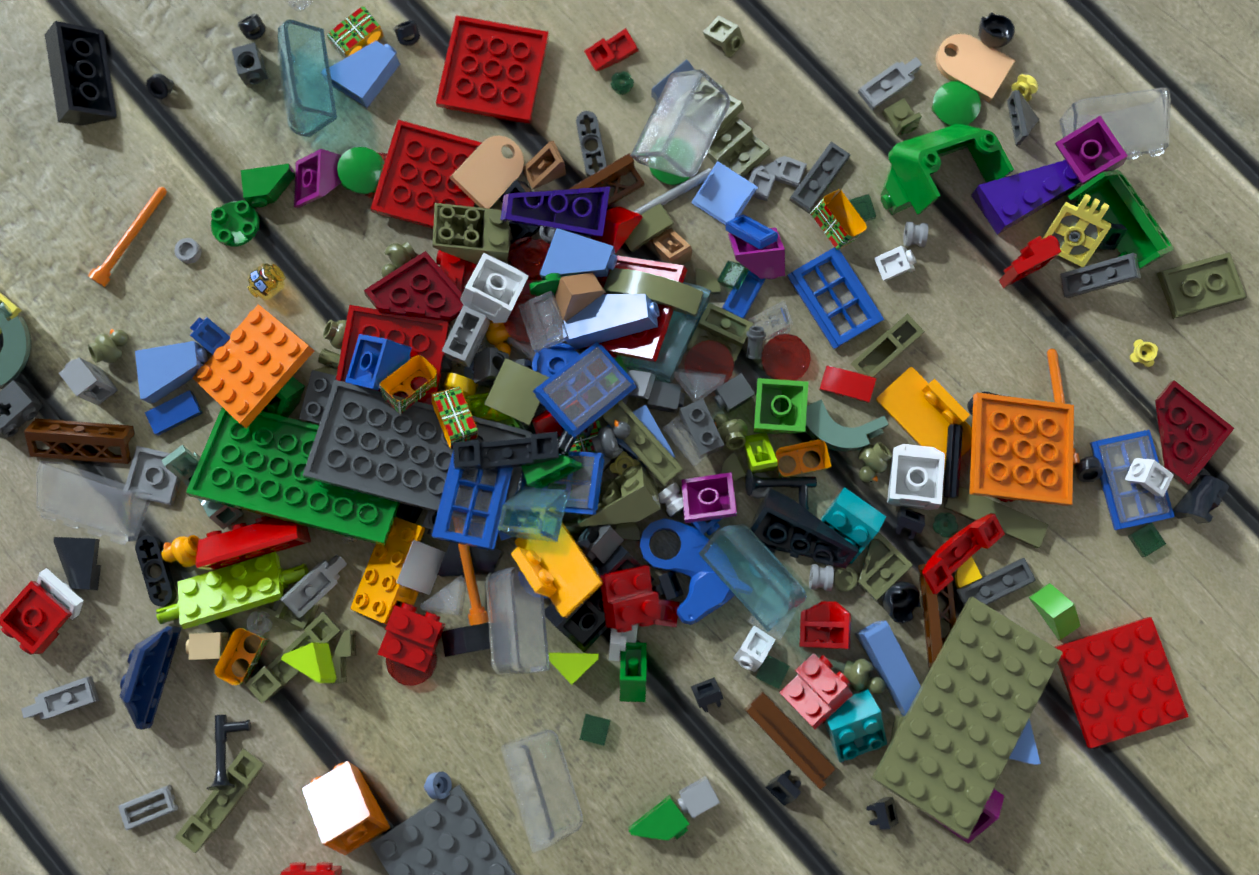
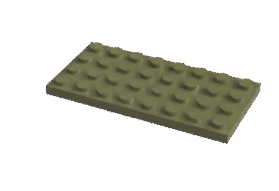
(967, 717)

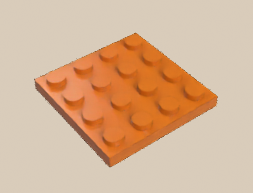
(252, 365)
(1022, 449)

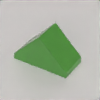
(1056, 610)

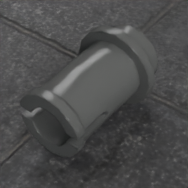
(755, 342)

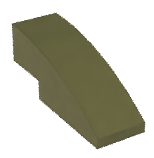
(888, 347)

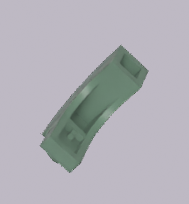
(15, 347)
(837, 437)
(183, 465)

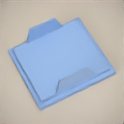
(724, 194)

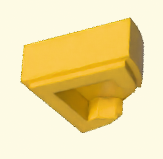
(967, 573)

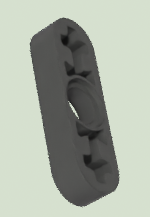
(584, 138)

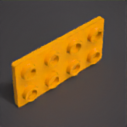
(925, 411)
(557, 570)
(378, 586)

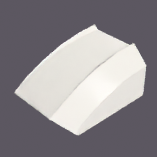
(493, 288)
(916, 477)

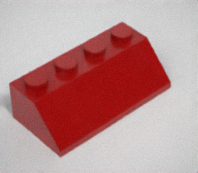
(249, 542)

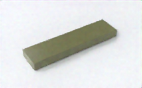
(644, 444)
(1012, 522)

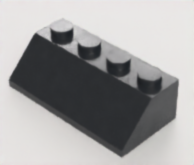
(80, 74)
(588, 619)

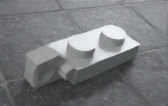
(889, 83)
(313, 586)
(63, 699)

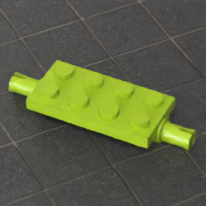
(230, 590)

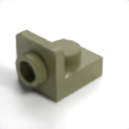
(725, 35)
(901, 117)

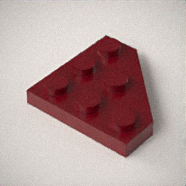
(417, 291)
(1187, 432)

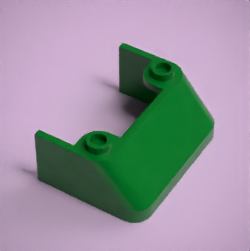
(920, 157)
(1126, 208)

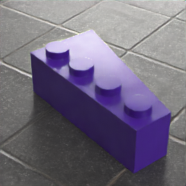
(1023, 194)
(570, 210)

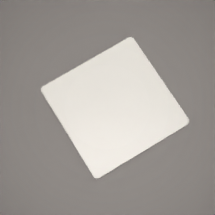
(421, 567)

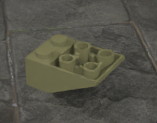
(470, 232)
(625, 499)

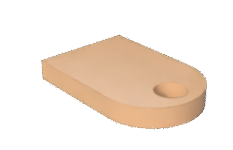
(974, 64)
(487, 172)

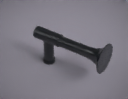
(802, 483)
(221, 729)

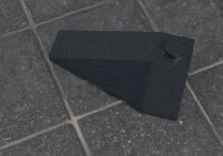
(793, 529)

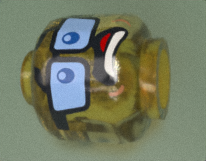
(266, 281)

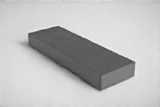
(820, 177)
(1100, 275)
(997, 583)

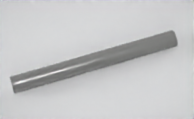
(675, 192)

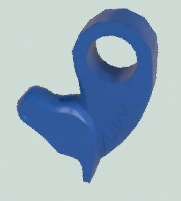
(706, 588)

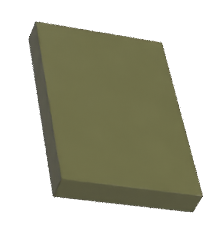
(1201, 285)

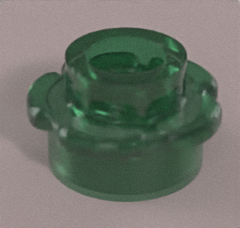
(626, 86)
(941, 529)

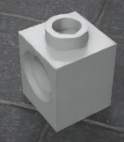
(697, 797)

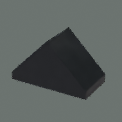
(466, 639)

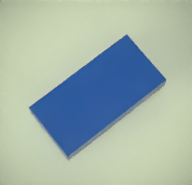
(751, 231)
(741, 300)
(173, 413)

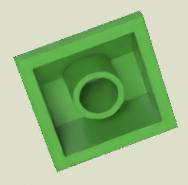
(780, 406)

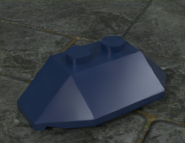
(147, 675)

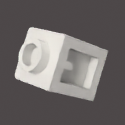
(895, 262)
(1150, 475)
(618, 641)
(754, 649)

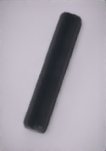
(953, 461)

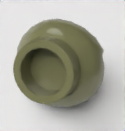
(398, 256)
(334, 332)
(105, 347)
(731, 431)
(876, 459)
(858, 675)

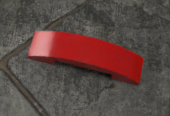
(959, 549)

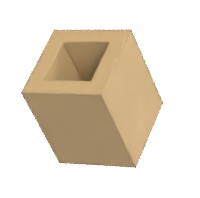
(206, 645)

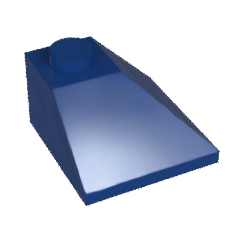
(375, 360)

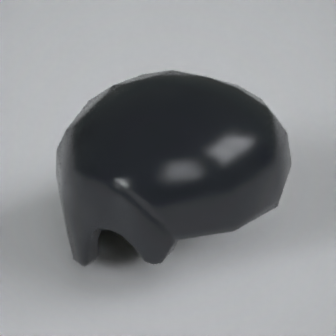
(996, 30)
(901, 601)

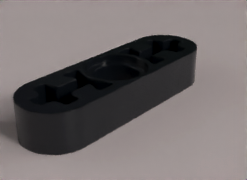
(155, 590)

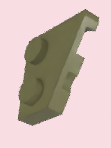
(882, 567)

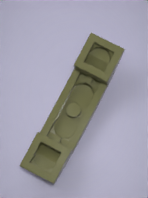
(659, 289)
(279, 673)
(220, 802)

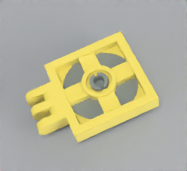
(1079, 230)

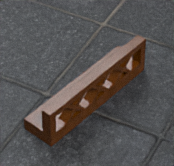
(610, 174)
(76, 435)
(933, 615)
(790, 740)

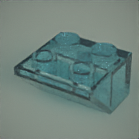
(534, 514)

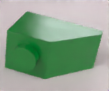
(266, 184)
(893, 194)
(286, 399)
(548, 472)
(633, 672)
(661, 822)

